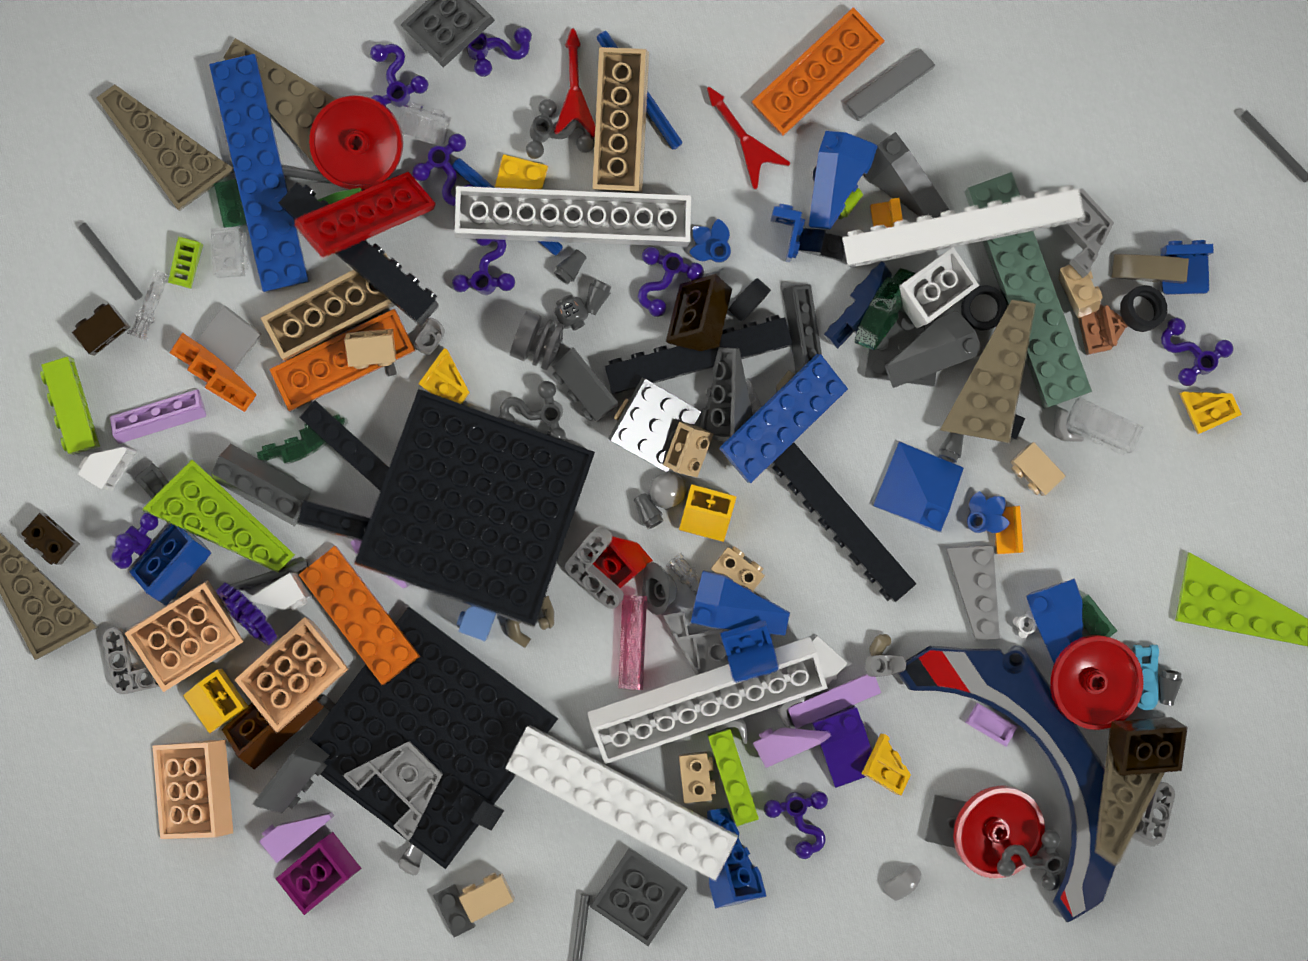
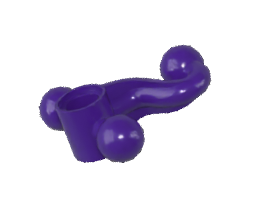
(483, 66)
(418, 84)
(422, 170)
(652, 256)
(505, 281)
(1188, 376)
(133, 541)
(818, 801)

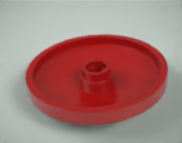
(356, 142)
(1096, 682)
(993, 823)

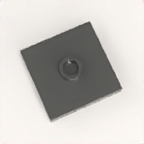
(942, 820)

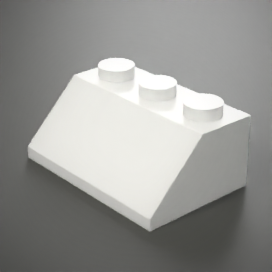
(936, 288)

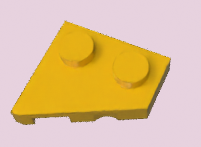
(520, 174)
(444, 379)
(1209, 409)
(886, 767)

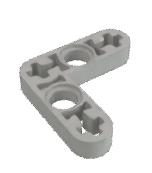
(586, 565)
(133, 676)
(1149, 822)

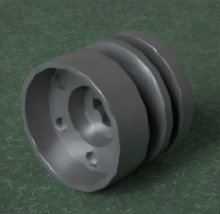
(537, 340)

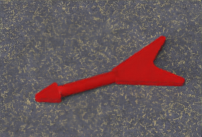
(575, 104)
(753, 150)

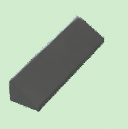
(890, 84)
(802, 324)

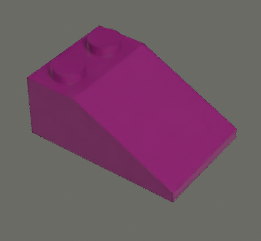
(318, 873)

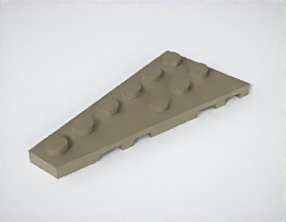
(288, 96)
(173, 158)
(992, 391)
(37, 605)
(1122, 808)

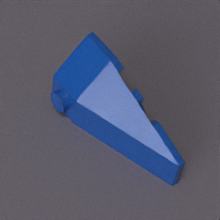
(838, 170)
(730, 606)
(1058, 615)
(738, 878)

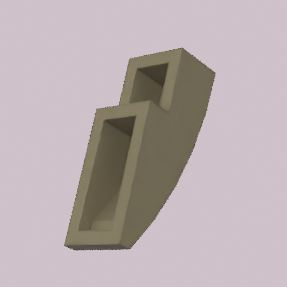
(1150, 268)

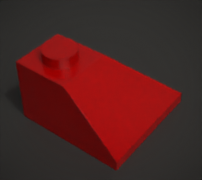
(621, 560)

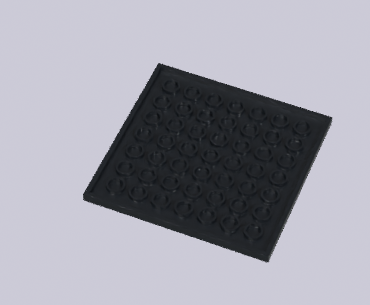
(475, 508)
(452, 711)

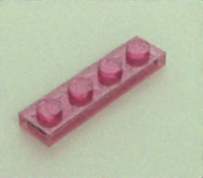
(632, 642)

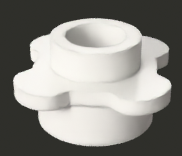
(1019, 622)

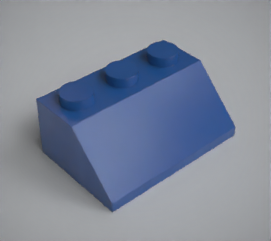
(170, 563)

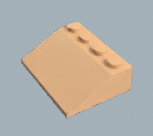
(184, 636)
(292, 673)
(193, 789)

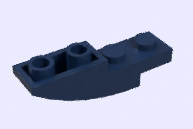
(862, 295)

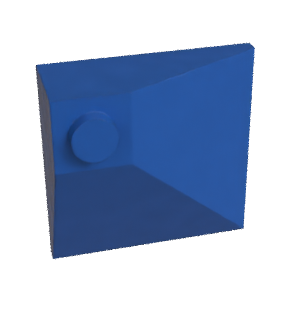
(919, 487)

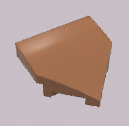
(1101, 330)

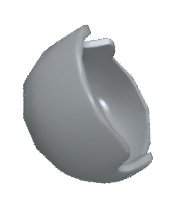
(667, 490)

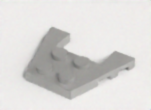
(1089, 233)
(702, 650)
(408, 775)

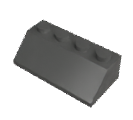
(260, 483)

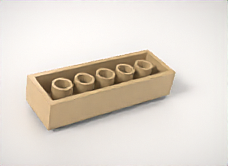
(620, 119)
(324, 314)

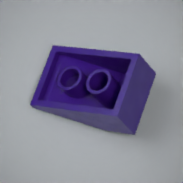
(847, 747)

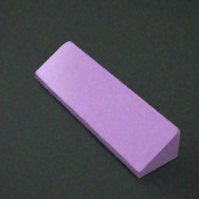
(157, 416)
(833, 700)

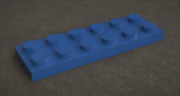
(783, 418)

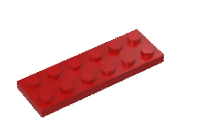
(364, 214)

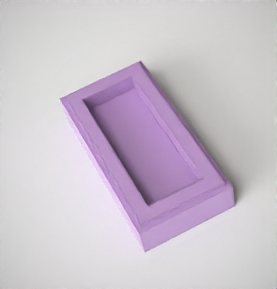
(991, 724)

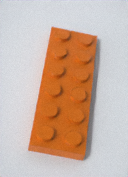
(818, 71)
(326, 365)
(359, 615)

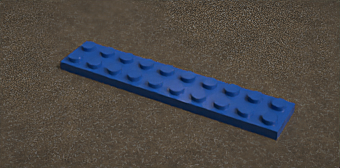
(258, 172)

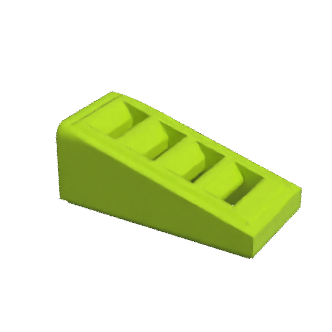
(181, 242)

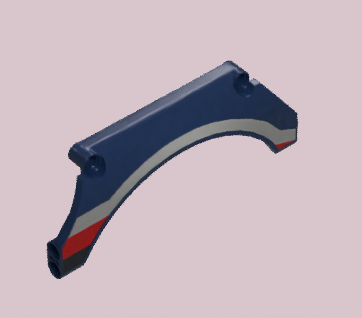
(1027, 699)

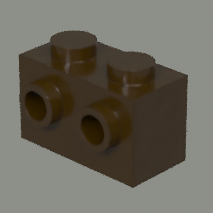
(100, 328)
(49, 539)

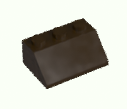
(699, 313)
(1148, 745)

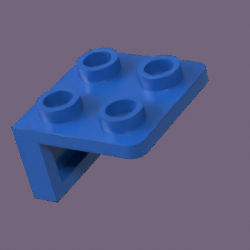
(786, 215)
(1198, 266)
(750, 651)

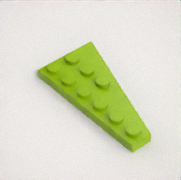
(207, 510)
(1225, 603)

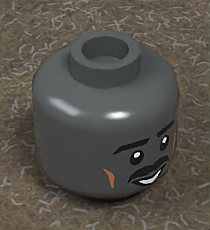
(571, 312)

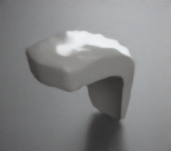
(429, 337)
(1061, 429)
(884, 665)
(782, 709)
(738, 723)
(411, 860)
(903, 883)

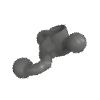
(547, 109)
(547, 391)
(1050, 879)

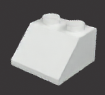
(106, 467)
(284, 593)

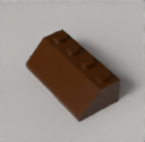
(255, 738)

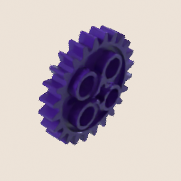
(246, 613)

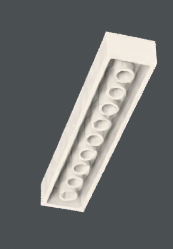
(572, 216)
(963, 228)
(703, 703)
(622, 802)

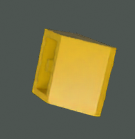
(707, 513)
(215, 700)

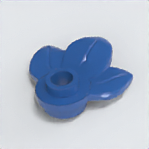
(708, 240)
(990, 512)

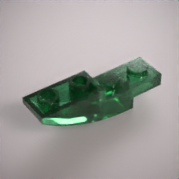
(882, 311)
(296, 449)

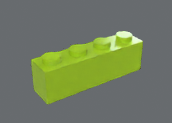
(70, 405)
(733, 776)

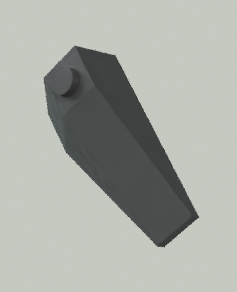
(902, 177)
(942, 345)
(728, 397)

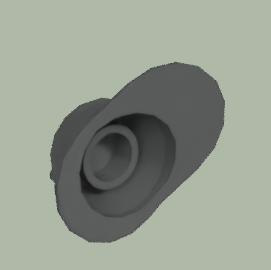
(658, 588)

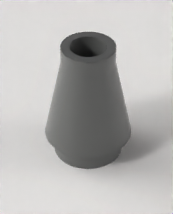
(569, 268)
(596, 296)
(952, 447)
(648, 512)
(1169, 686)

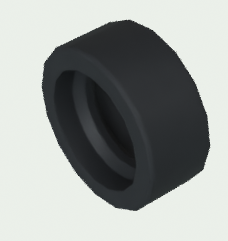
(980, 290)
(749, 299)
(1130, 316)

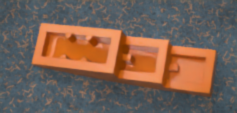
(219, 377)

